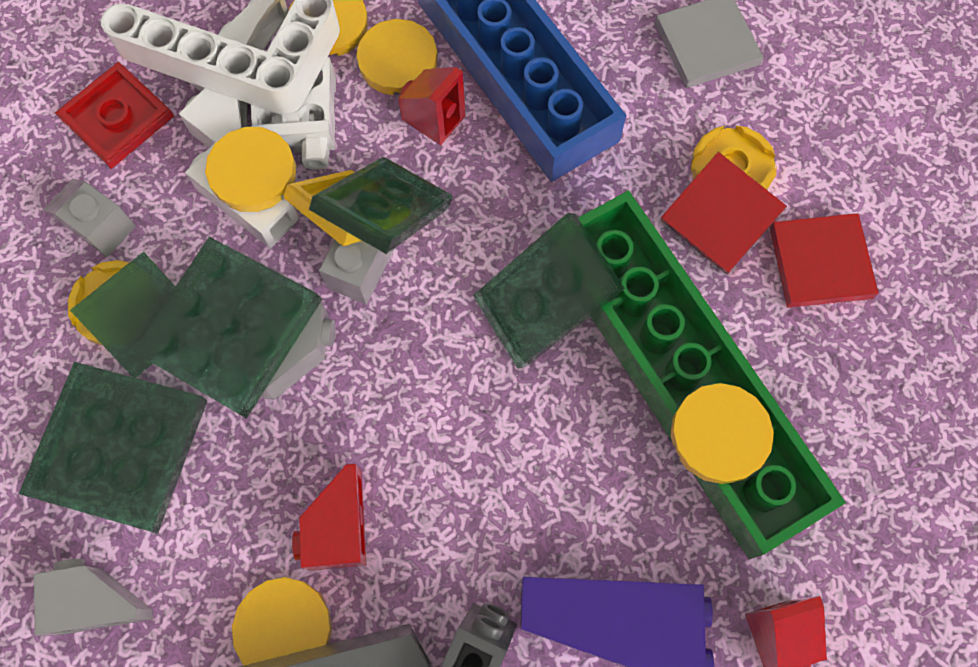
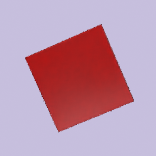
(114, 114)
(723, 212)
(823, 260)

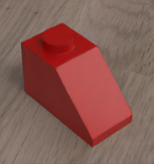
(434, 102)
(333, 525)
(790, 632)

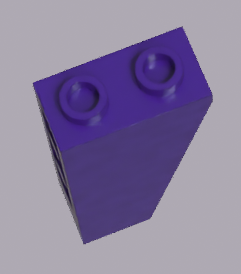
(621, 619)

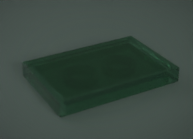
(381, 204)
(548, 290)

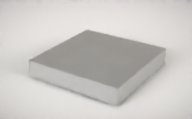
(708, 41)

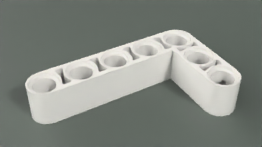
(219, 61)

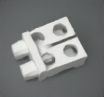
(310, 127)

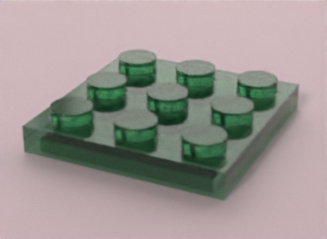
(228, 326)
(114, 447)

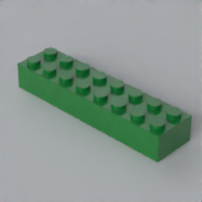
(677, 345)

